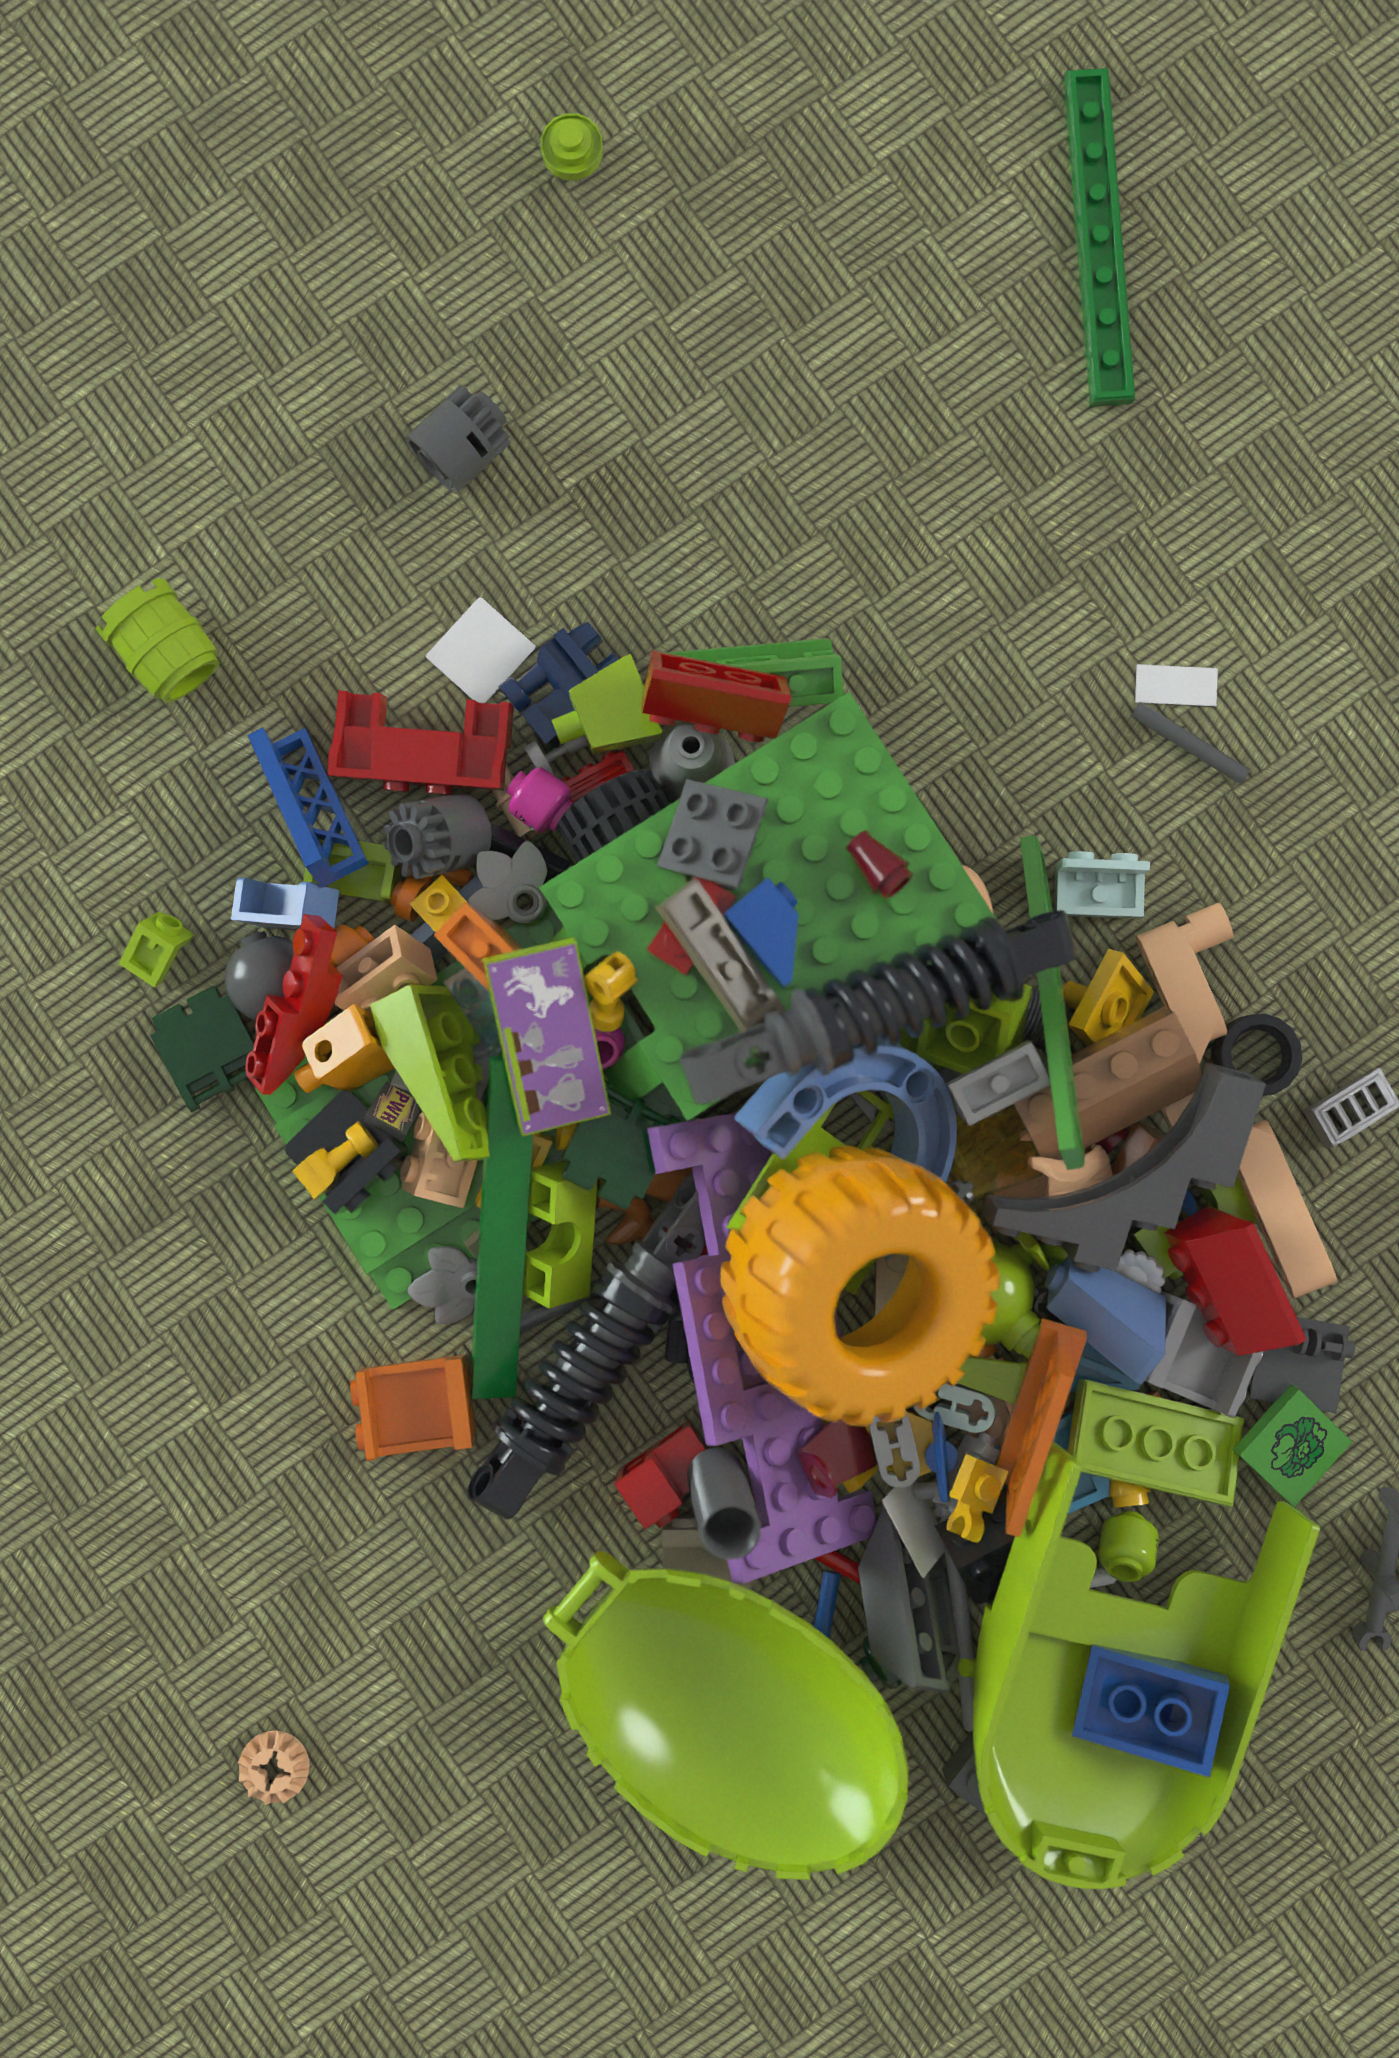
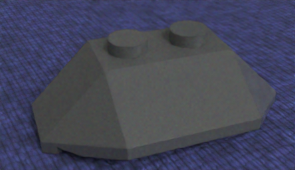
(907, 1614)

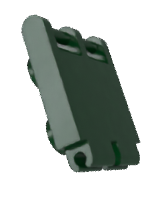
(203, 1045)
(614, 1151)

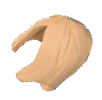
(1057, 1178)

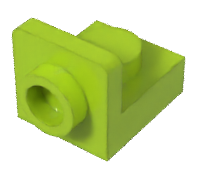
(155, 947)

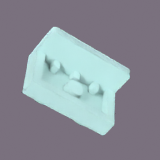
(1100, 886)

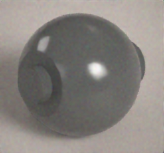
(257, 971)

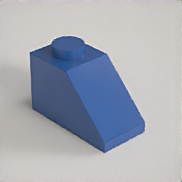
(768, 928)

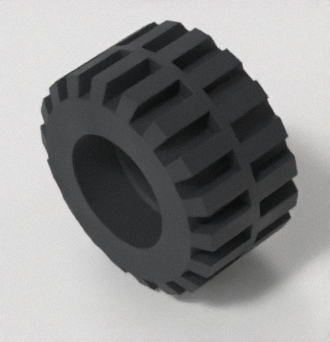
(610, 812)

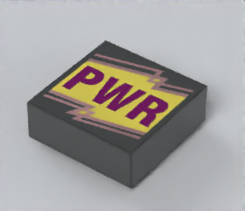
(393, 1112)

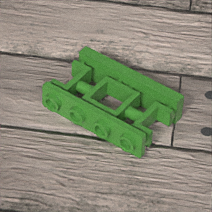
(808, 666)

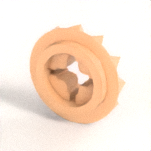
(291, 1757)

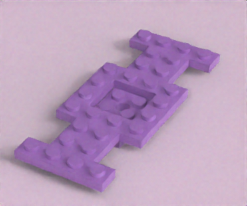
(729, 1389)

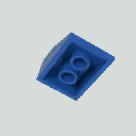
(1152, 1708)

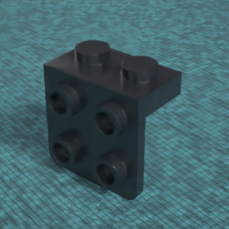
(328, 1132)
(983, 1562)

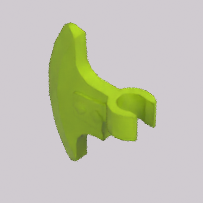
(1031, 1246)

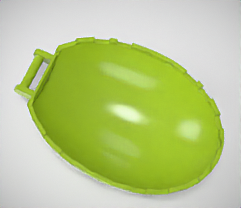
(729, 1720)

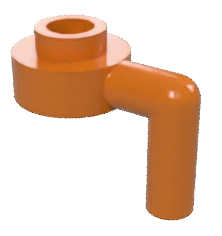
(409, 890)

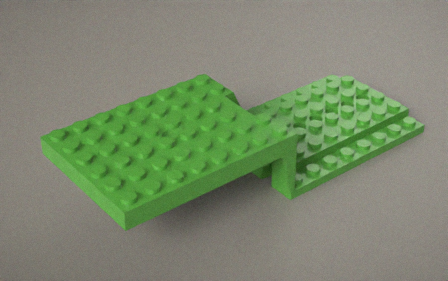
(822, 789)

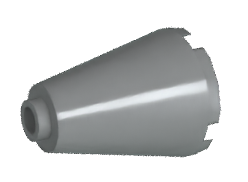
(688, 755)

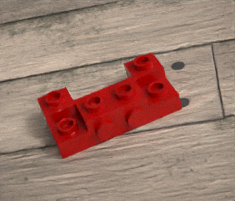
(419, 757)

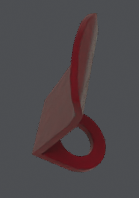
(836, 1456)

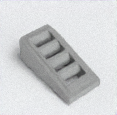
(1322, 1123)

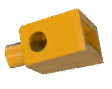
(343, 1053)

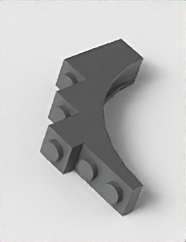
(1198, 1149)

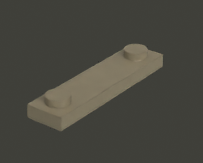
(719, 956)

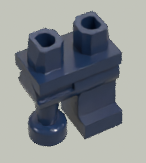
(562, 665)

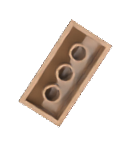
(1118, 1082)

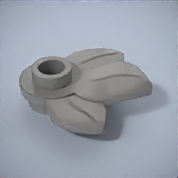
(506, 879)
(447, 1285)

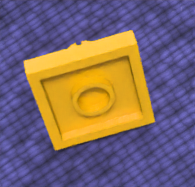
(1110, 1001)

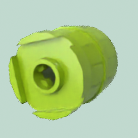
(159, 641)

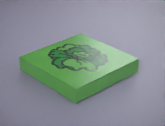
(1292, 1445)

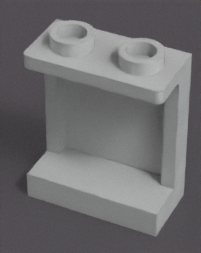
(996, 1083)
(1196, 1366)

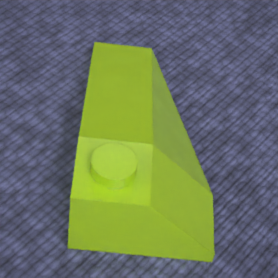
(434, 1055)

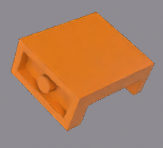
(473, 937)
(414, 1406)

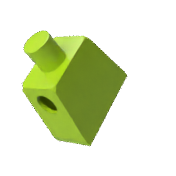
(608, 710)

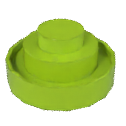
(571, 146)

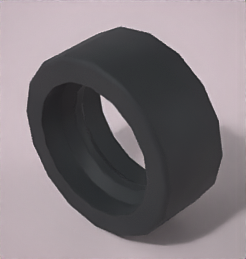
(1281, 1031)

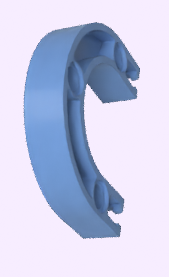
(916, 1092)

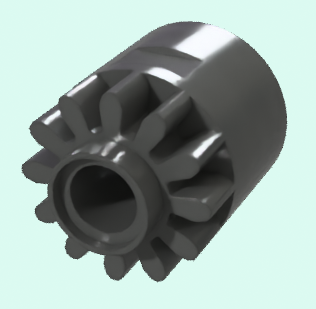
(459, 438)
(437, 835)

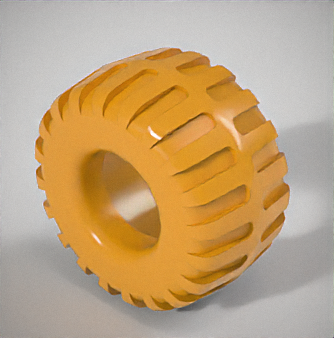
(805, 1246)

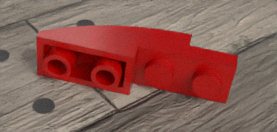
(307, 1002)

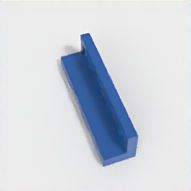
(292, 805)

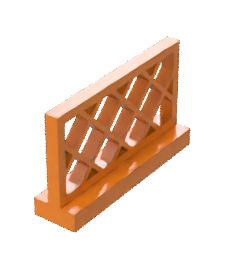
(1037, 1415)

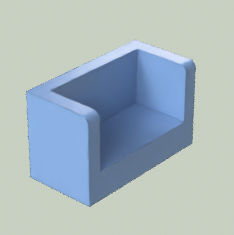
(282, 904)

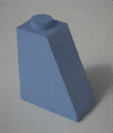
(1117, 1313)

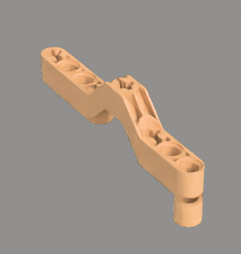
(1263, 1169)

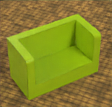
(370, 882)

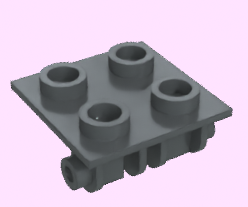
(713, 833)
(1310, 1366)

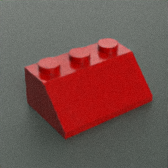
(715, 696)
(1233, 1283)

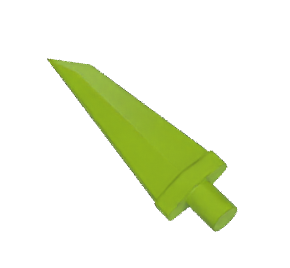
(993, 1377)

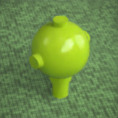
(1014, 1320)

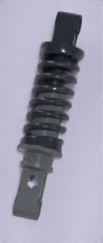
(879, 1002)
(629, 1311)

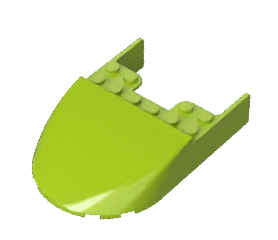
(1083, 1807)

